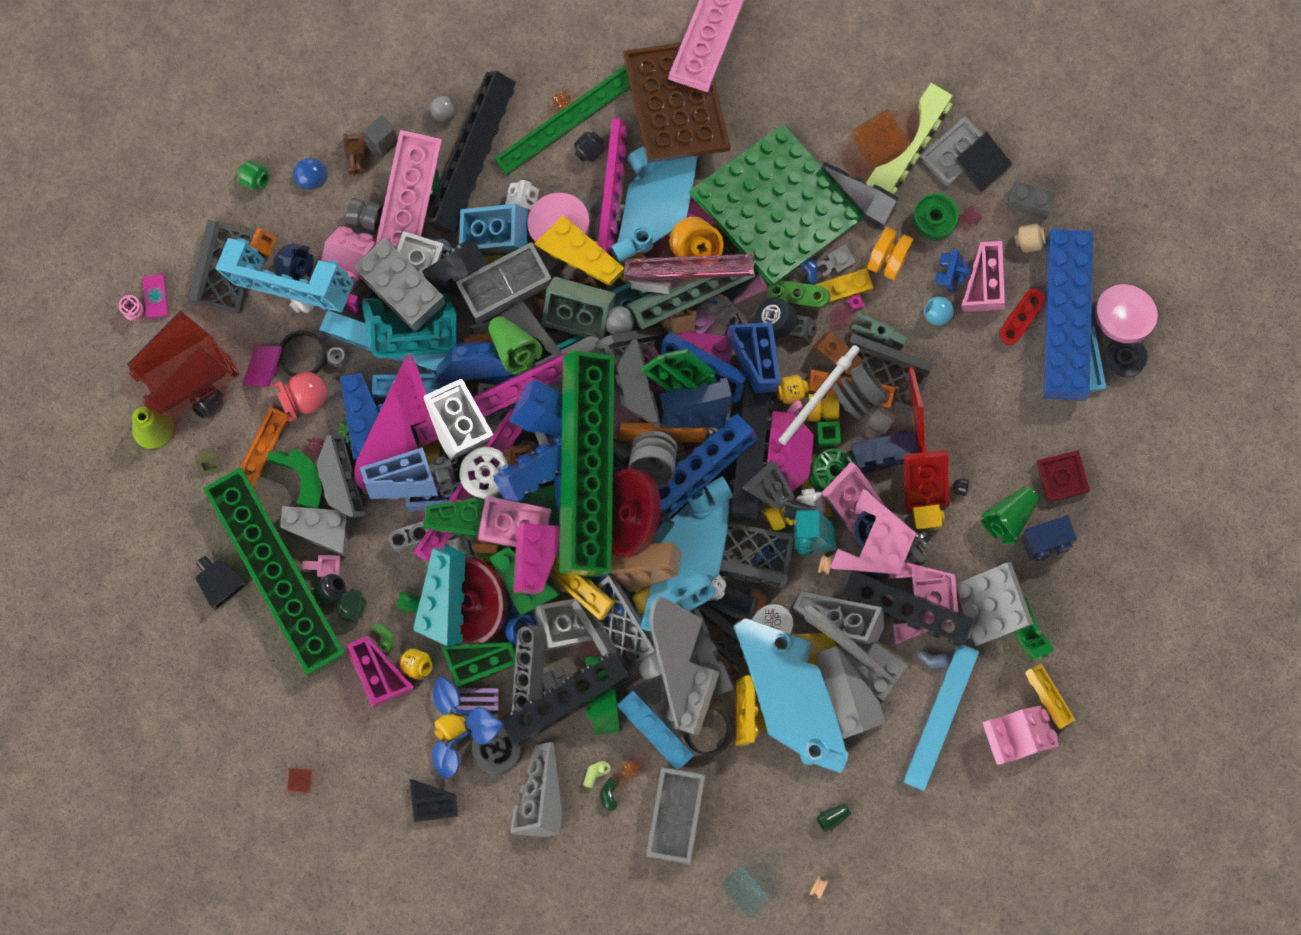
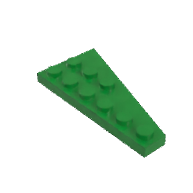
(466, 515)

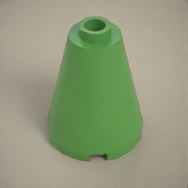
(514, 345)

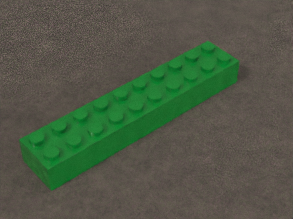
(586, 464)
(275, 572)

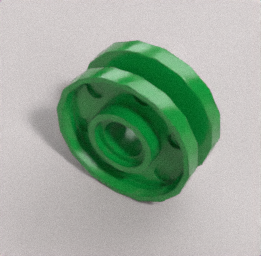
(940, 205)
(820, 468)

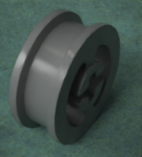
(490, 764)

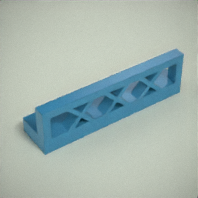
(382, 383)

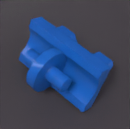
(956, 270)

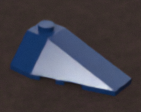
(538, 409)

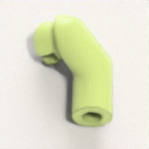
(594, 771)

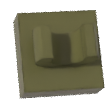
(208, 462)

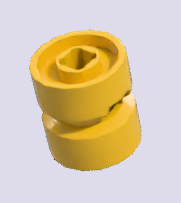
(827, 408)
(776, 518)

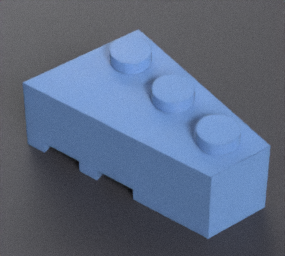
(399, 477)

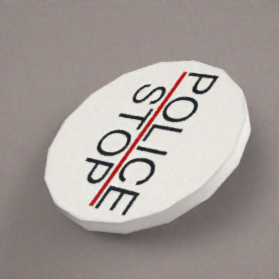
(774, 617)

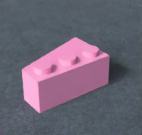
(987, 280)

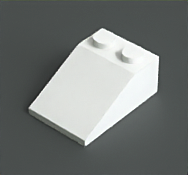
(419, 250)
(457, 419)
(560, 624)

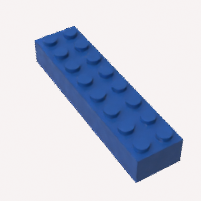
(1068, 315)

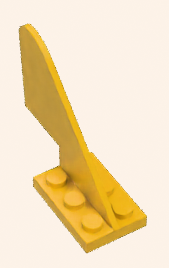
(749, 714)

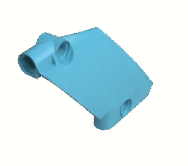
(654, 202)
(701, 538)
(792, 694)

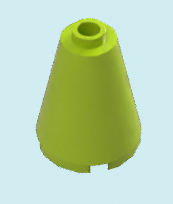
(151, 428)

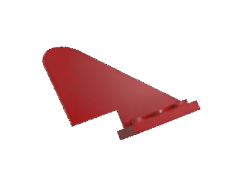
(924, 472)

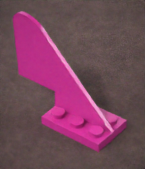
(400, 410)

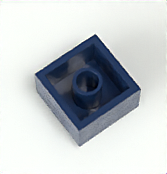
(1049, 538)

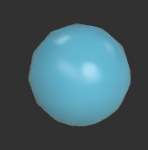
(938, 311)

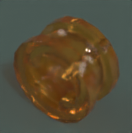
(629, 769)

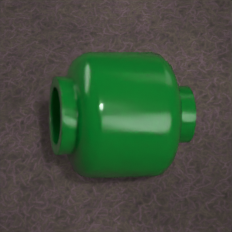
(253, 175)

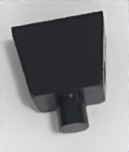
(218, 582)

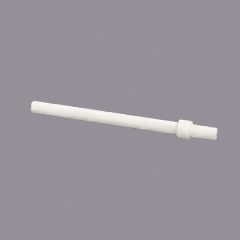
(842, 365)

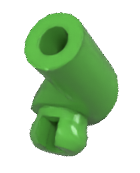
(386, 637)

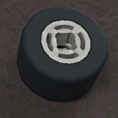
(779, 313)

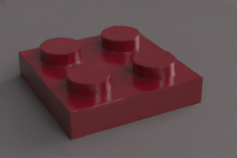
(1063, 476)

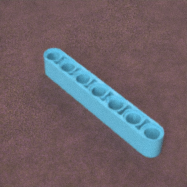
(355, 333)
(941, 717)

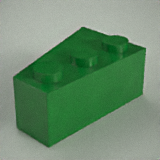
(505, 566)
(478, 661)

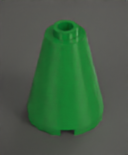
(1010, 515)

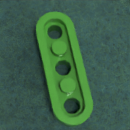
(807, 295)

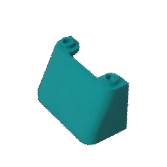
(394, 338)

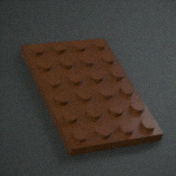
(673, 116)

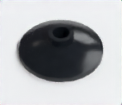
(1136, 356)

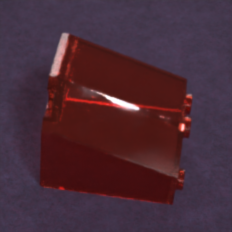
(181, 366)

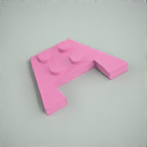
(885, 545)
(931, 585)

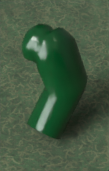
(606, 794)

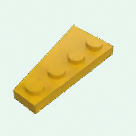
(574, 247)

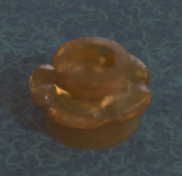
(561, 100)

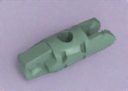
(889, 334)

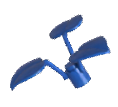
(479, 721)

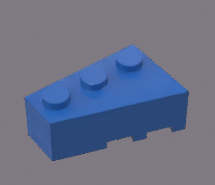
(757, 354)

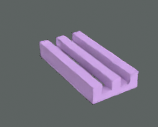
(495, 699)

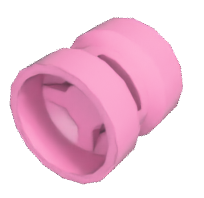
(134, 311)

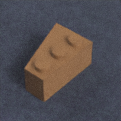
(650, 567)

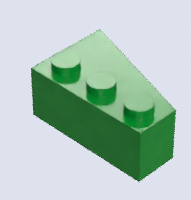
(603, 710)

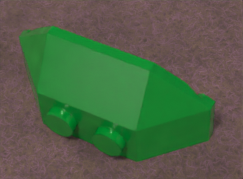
(679, 370)

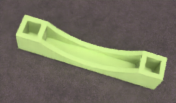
(931, 108)

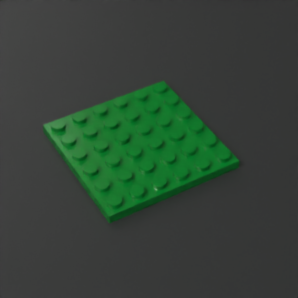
(776, 204)

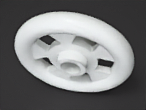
(468, 465)

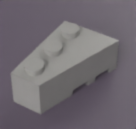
(318, 526)

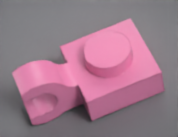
(325, 565)

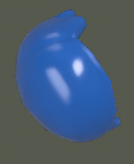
(310, 173)
(516, 624)

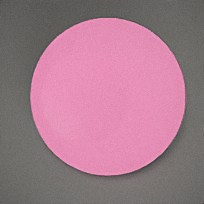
(551, 208)
(1126, 313)

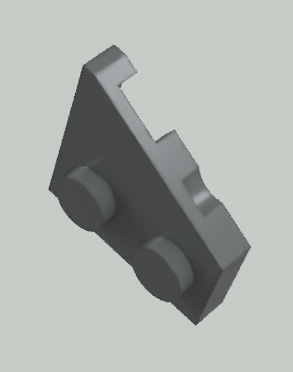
(770, 486)

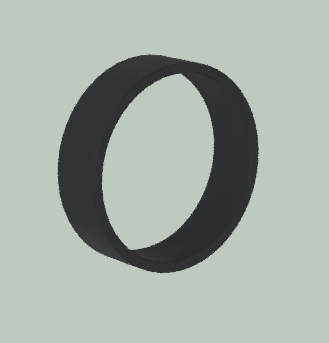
(302, 333)
(729, 734)

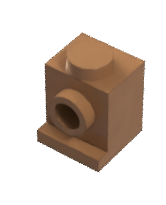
(680, 322)

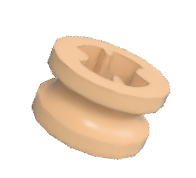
(825, 564)
(819, 887)

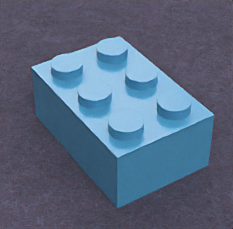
(495, 228)

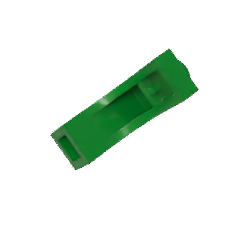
(311, 486)
(1032, 639)

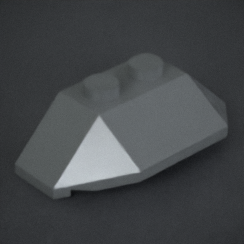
(636, 385)
(338, 478)

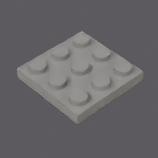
(995, 603)

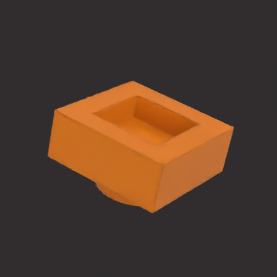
(263, 242)

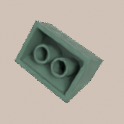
(577, 308)

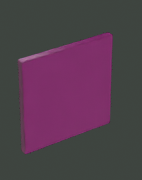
(262, 366)

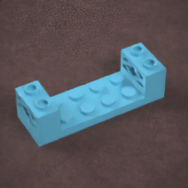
(326, 289)

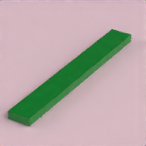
(563, 122)

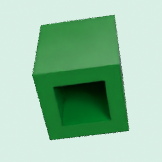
(828, 435)

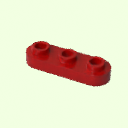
(1023, 308)

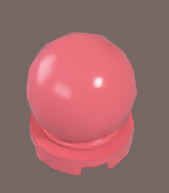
(302, 394)

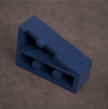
(695, 407)
(883, 451)

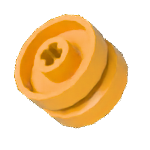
(695, 238)
(888, 252)

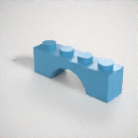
(655, 729)

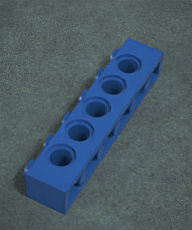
(710, 465)

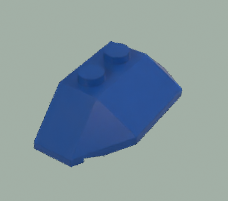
(470, 362)

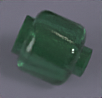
(351, 606)

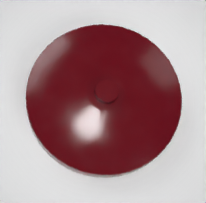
(633, 512)
(483, 604)

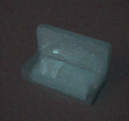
(745, 891)

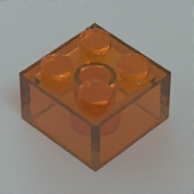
(880, 139)

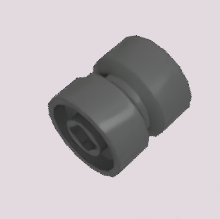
(360, 213)

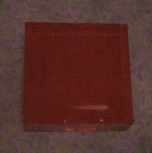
(299, 780)

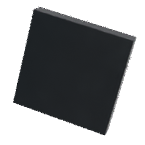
(983, 161)

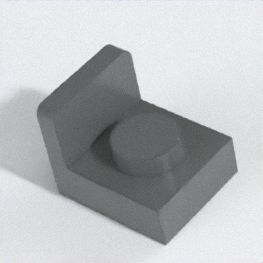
(804, 329)

